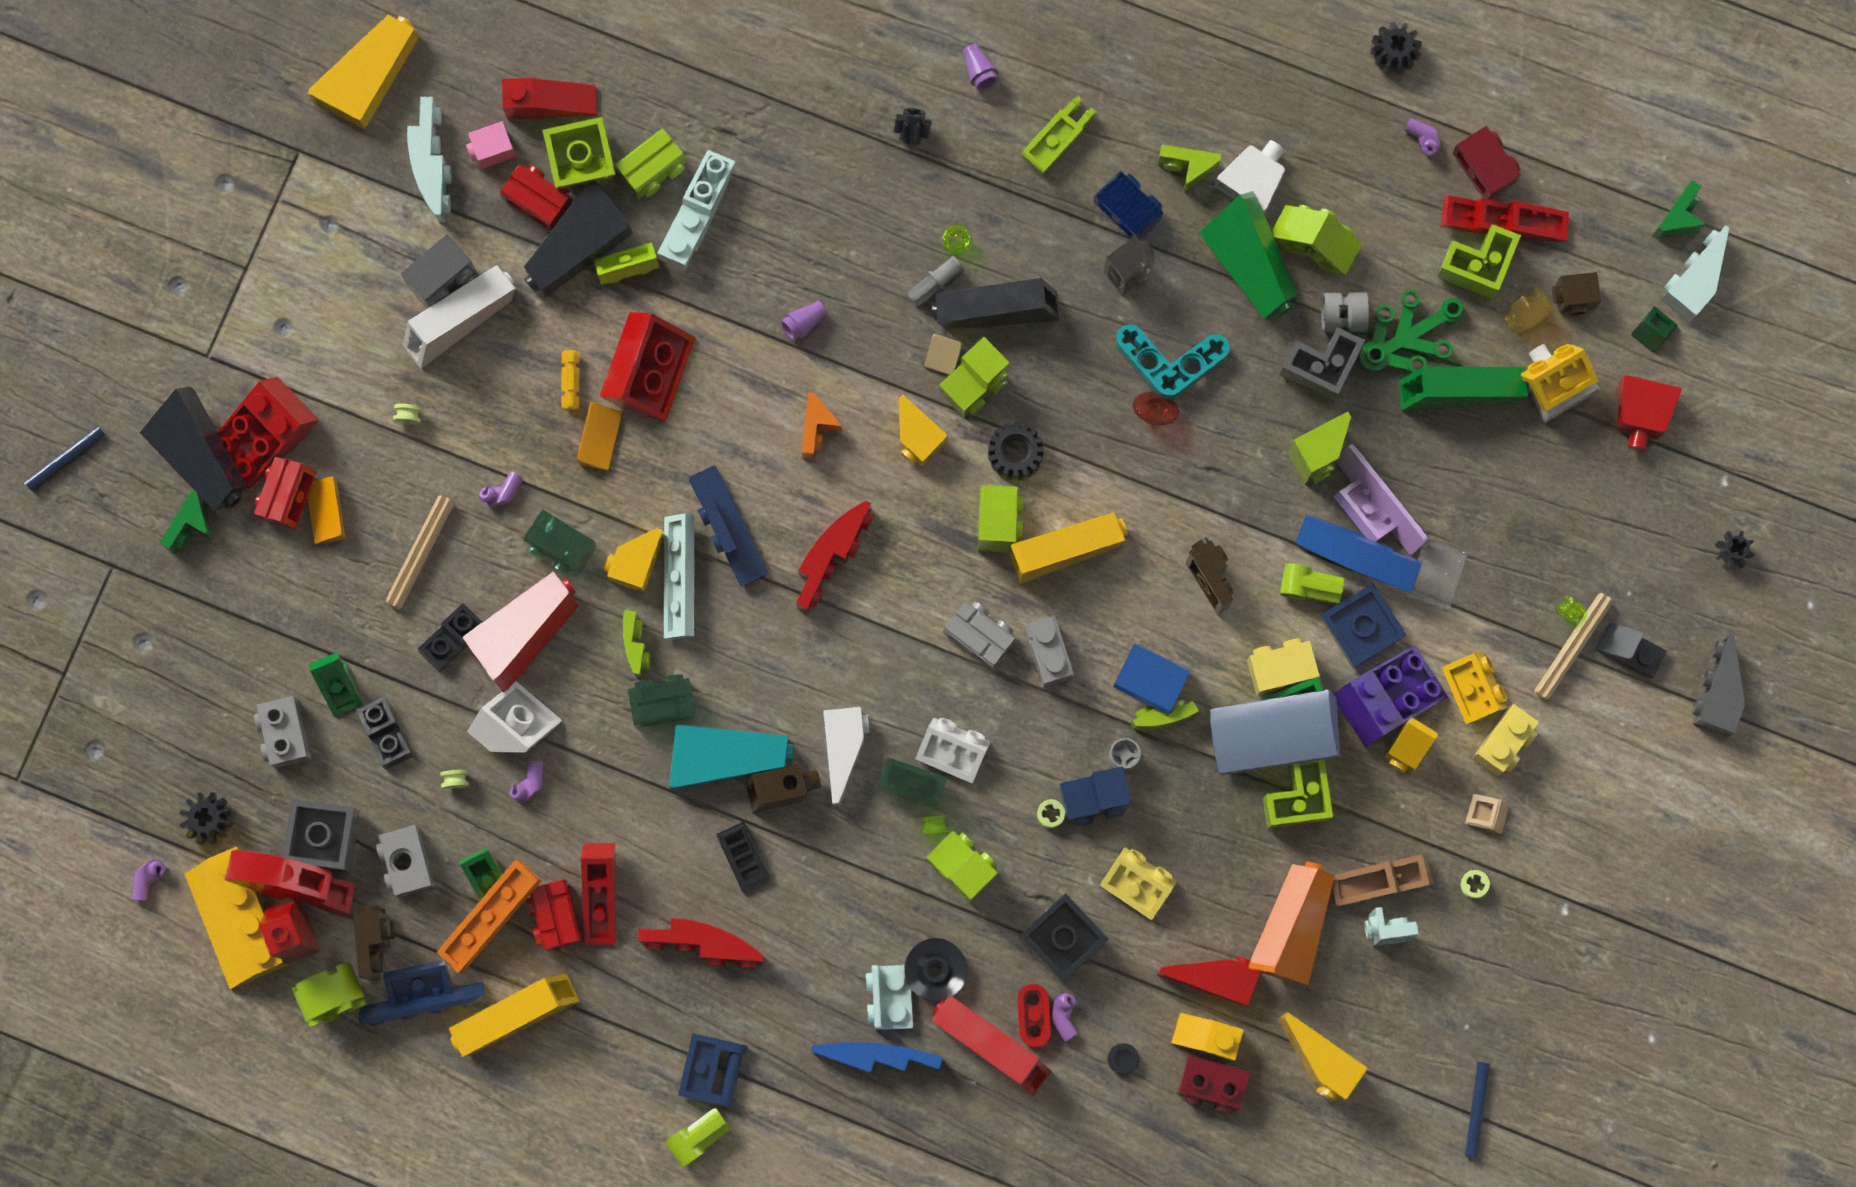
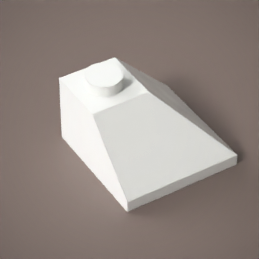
(513, 721)

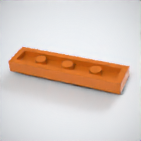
(489, 916)

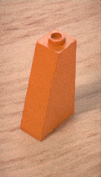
(1294, 925)

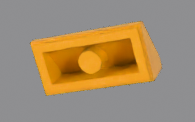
(599, 436)
(326, 511)

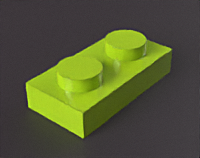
(626, 264)

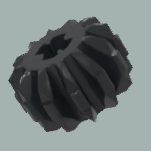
(1393, 35)
(197, 827)

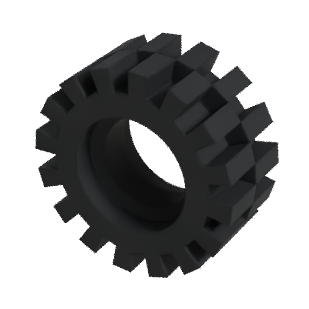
(1015, 469)

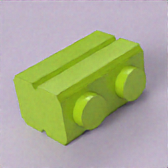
(651, 164)

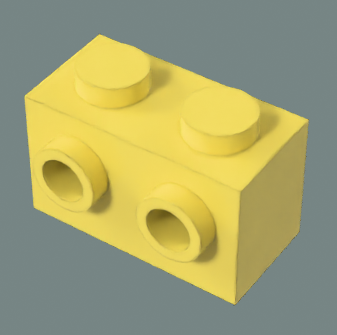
(1282, 667)
(1505, 740)

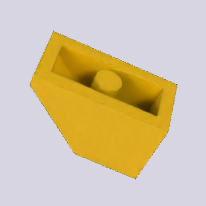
(918, 434)
(635, 560)
(1410, 746)
(1207, 1036)

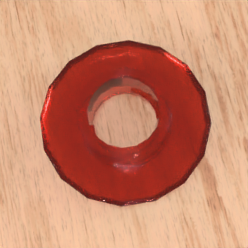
(1155, 409)

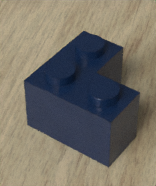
(1095, 796)

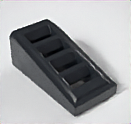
(732, 832)

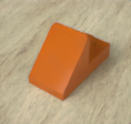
(817, 418)

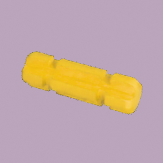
(570, 379)

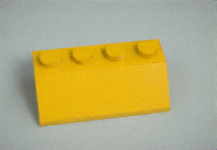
(232, 921)

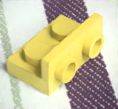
(1138, 882)

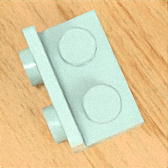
(1393, 932)
(891, 998)

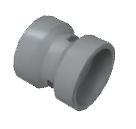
(1125, 749)

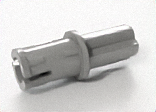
(935, 281)

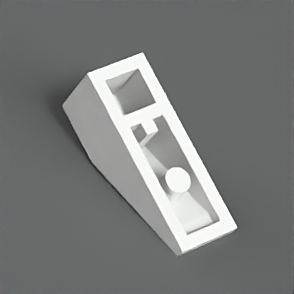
(844, 743)

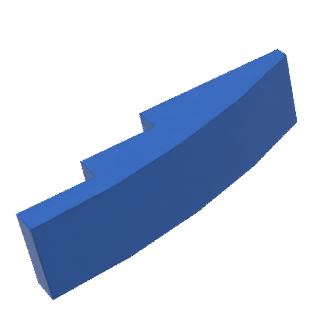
(1358, 553)
(866, 1054)

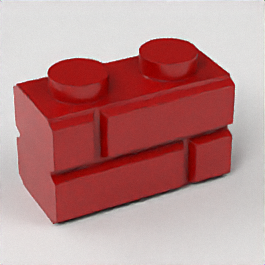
(536, 196)
(284, 493)
(554, 915)

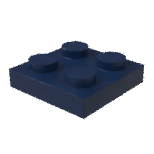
(1363, 625)

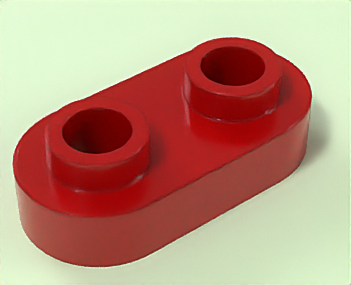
(1033, 1015)

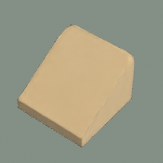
(943, 354)
(1487, 813)

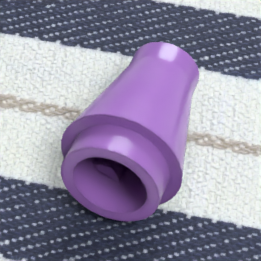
(980, 69)
(803, 320)

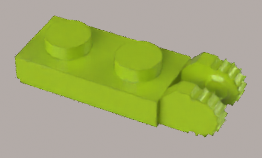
(1056, 137)

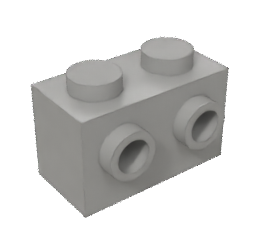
(282, 732)

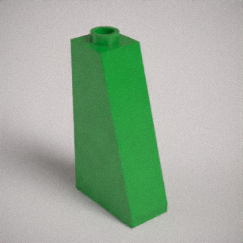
(1250, 255)
(1461, 387)

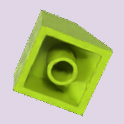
(579, 152)
(1319, 449)

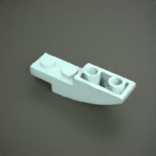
(430, 170)
(697, 210)

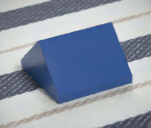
(1151, 678)

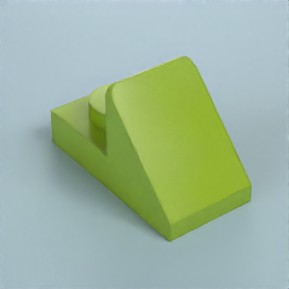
(1198, 163)

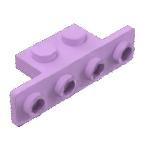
(1374, 505)

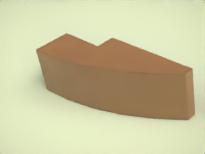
(1382, 880)

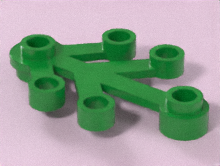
(1408, 337)

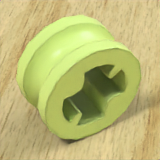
(407, 414)
(454, 779)
(1056, 805)
(1483, 881)

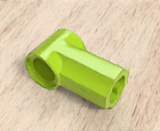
(1302, 583)
(692, 1141)

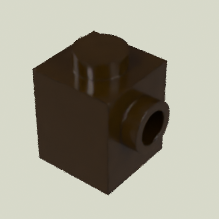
(1577, 293)

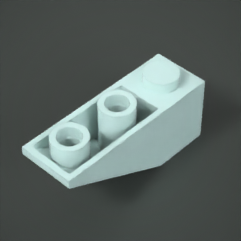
(1700, 281)

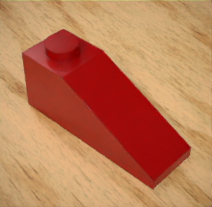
(547, 98)
(599, 893)
(1220, 978)

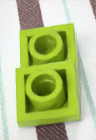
(636, 652)
(1155, 719)

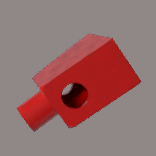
(1644, 409)

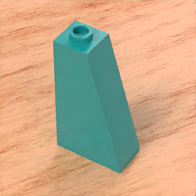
(721, 755)

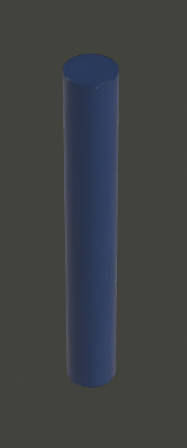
(64, 458)
(1477, 1109)

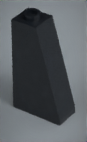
(582, 234)
(997, 305)
(194, 448)

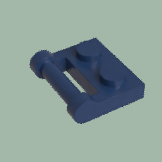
(702, 1068)

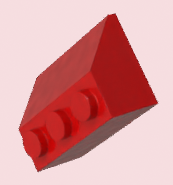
(647, 366)

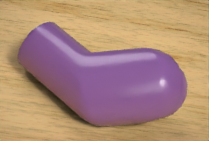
(1427, 136)
(503, 494)
(531, 785)
(145, 877)
(1061, 1014)

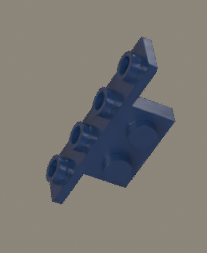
(729, 529)
(419, 991)

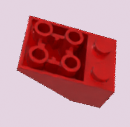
(265, 427)

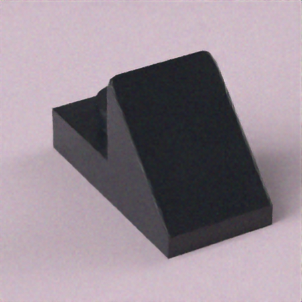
(1631, 650)

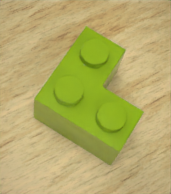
(1318, 237)
(1483, 269)
(980, 373)
(998, 518)
(1306, 803)
(962, 867)

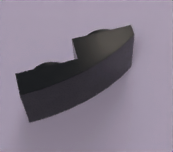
(448, 639)
(384, 733)

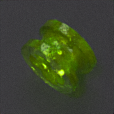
(952, 231)
(1570, 609)
(934, 825)

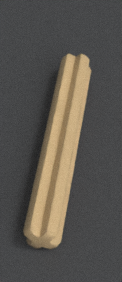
(419, 552)
(1573, 646)

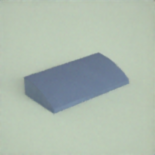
(1275, 732)

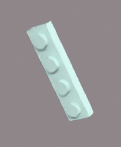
(679, 576)

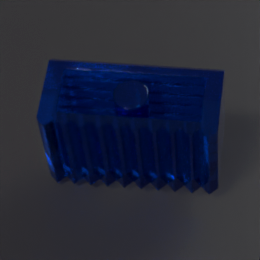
(1128, 205)

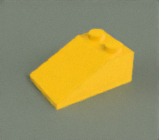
(1324, 1062)

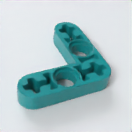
(1164, 369)

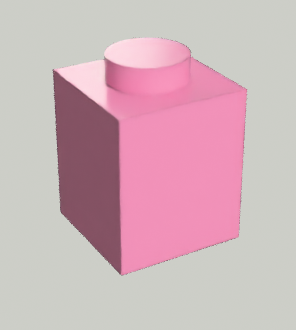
(490, 145)

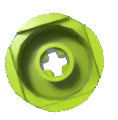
(328, 995)

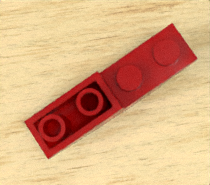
(836, 543)
(290, 878)
(714, 943)

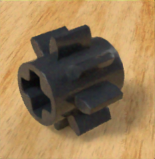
(912, 126)
(1732, 558)

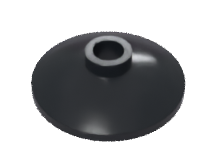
(947, 957)

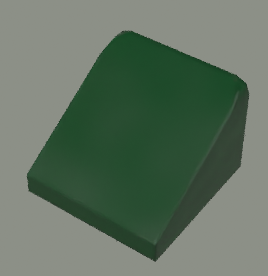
(1654, 329)

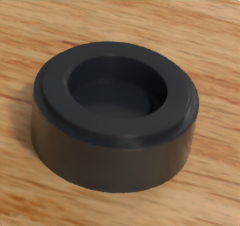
(1123, 1059)

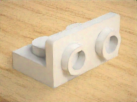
(953, 749)

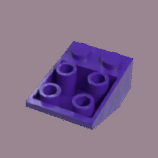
(1389, 695)

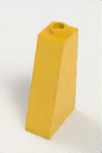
(366, 72)
(1067, 546)
(513, 1014)

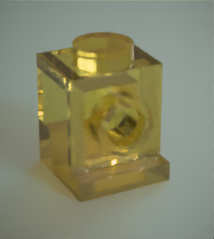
(1529, 313)

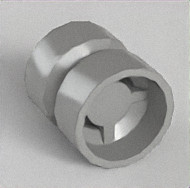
(1355, 312)

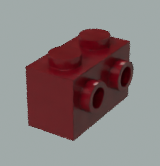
(1487, 163)
(1213, 1083)

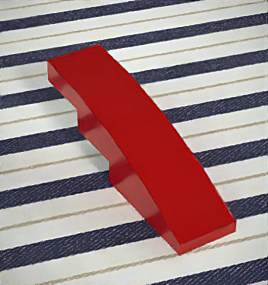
(1522, 218)

